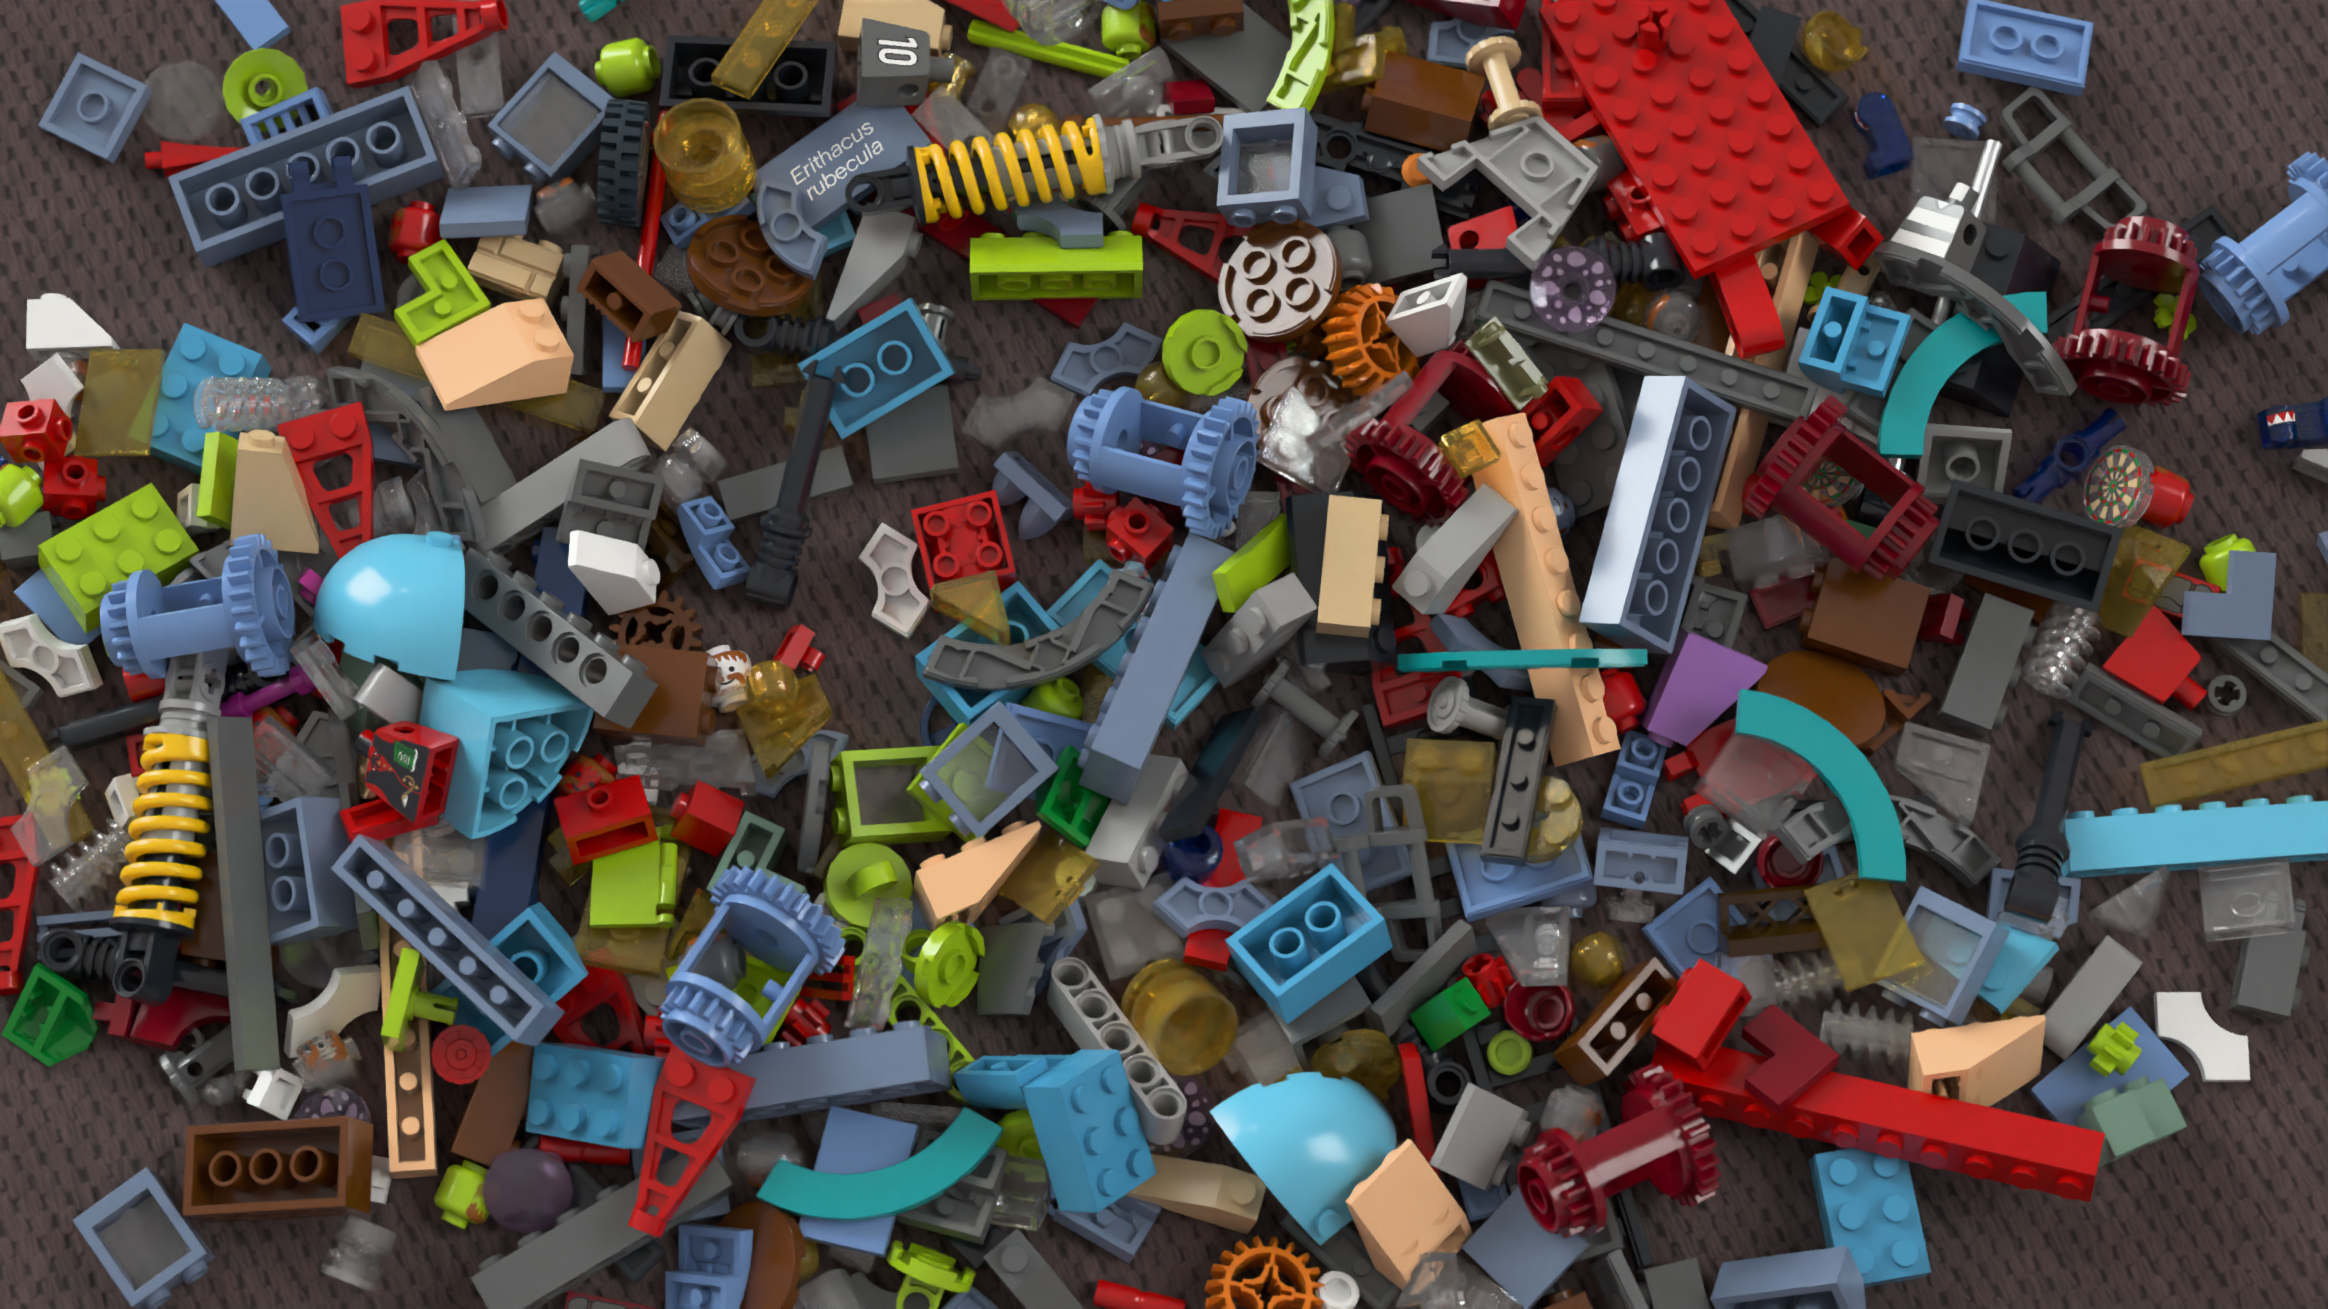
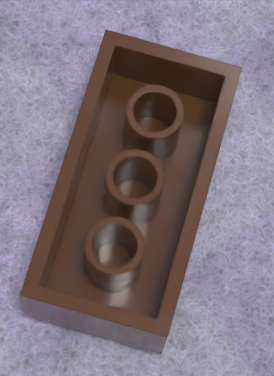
(278, 1169)

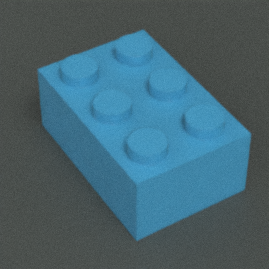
(192, 359)
(882, 366)
(1025, 622)
(1309, 943)
(592, 1094)
(1089, 1130)
(1873, 1212)

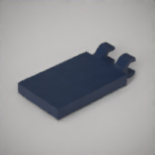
(331, 244)

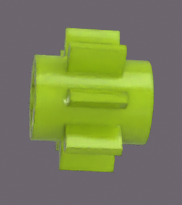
(2114, 1049)

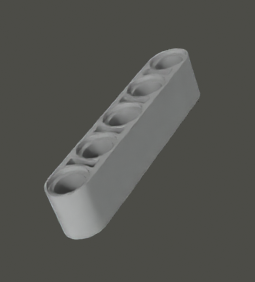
(542, 495)
(1100, 1025)

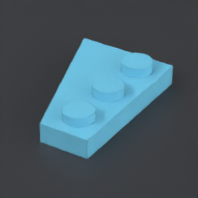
(2014, 967)

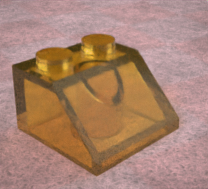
(1452, 786)

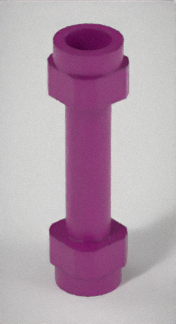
(244, 706)

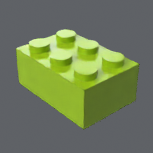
(110, 546)

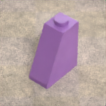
(1696, 688)

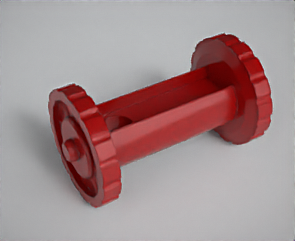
(461, 1054)

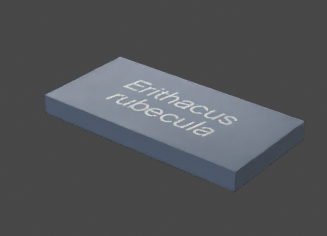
(839, 149)

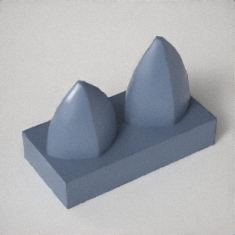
(1045, 503)

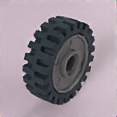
(624, 163)

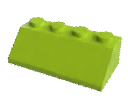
(1039, 269)

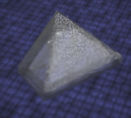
(2134, 908)

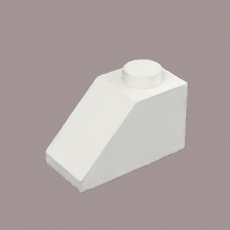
(1429, 314)
(61, 325)
(613, 571)

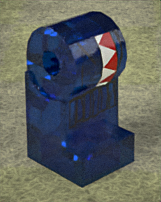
(1884, 134)
(2294, 425)

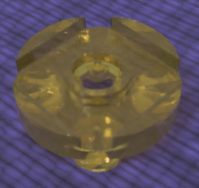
(1562, 824)
(1360, 1047)

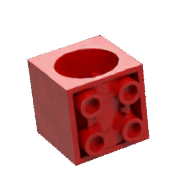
(964, 540)

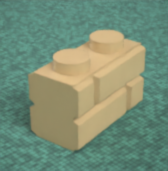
(518, 268)

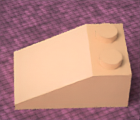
(499, 357)

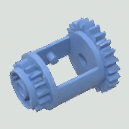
(2257, 276)
(1215, 465)
(241, 609)
(773, 926)

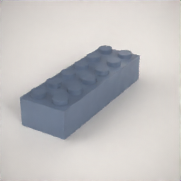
(235, 199)
(1658, 514)
(1152, 670)
(837, 1073)

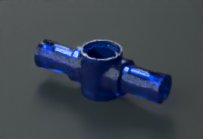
(2083, 444)

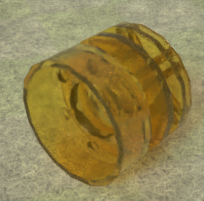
(705, 155)
(1180, 1016)

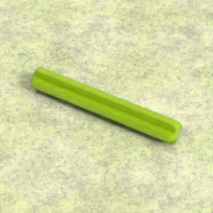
(1061, 54)

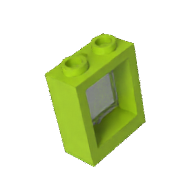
(873, 797)

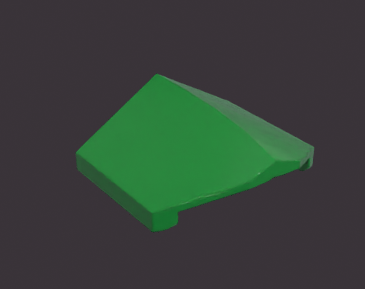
(1066, 804)
(51, 1018)

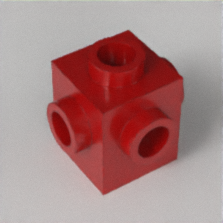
(35, 430)
(72, 487)
(1138, 533)

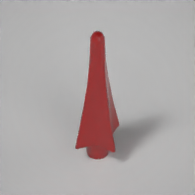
(180, 157)

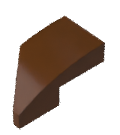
(1899, 709)

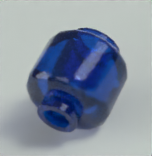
(1194, 856)

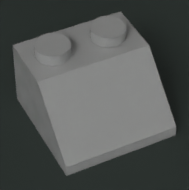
(1481, 1138)

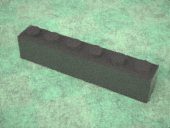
(589, 1239)

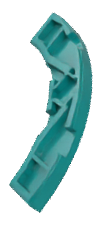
(1931, 365)
(1522, 659)
(1841, 768)
(885, 1190)

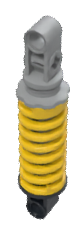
(1030, 166)
(167, 830)

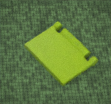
(634, 885)

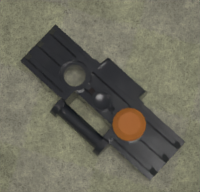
(1392, 161)

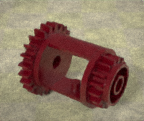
(2122, 364)
(1798, 458)
(1408, 465)
(1658, 1141)

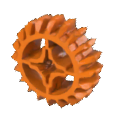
(1351, 327)
(1272, 1260)

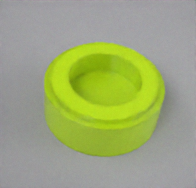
(1510, 1053)

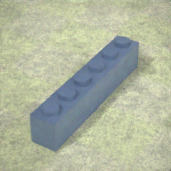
(448, 940)

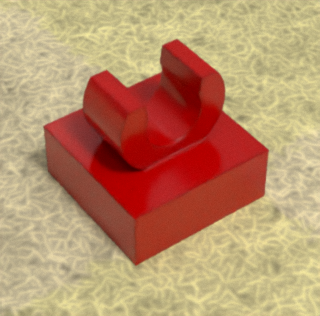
(796, 650)

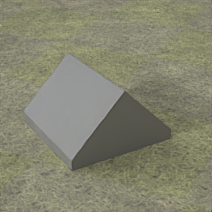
(1962, 454)

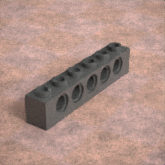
(554, 640)

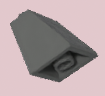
(1335, 1014)

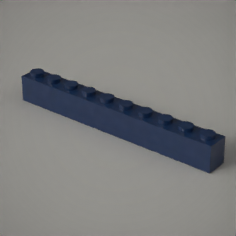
(517, 852)

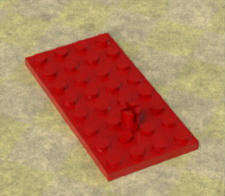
(1696, 124)

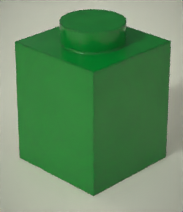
(1449, 1014)

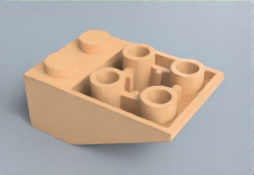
(969, 881)
(1977, 1060)
(1406, 1213)

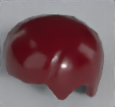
(1781, 868)
(1539, 1011)

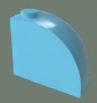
(397, 602)
(510, 745)
(1310, 1143)

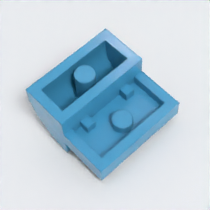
(1853, 344)
(998, 1080)

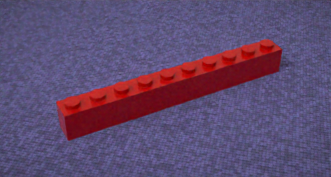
(1903, 1125)

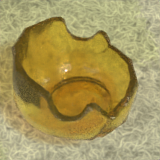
(1832, 42)

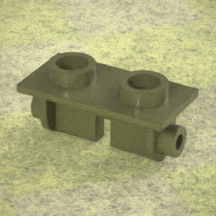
(1507, 363)

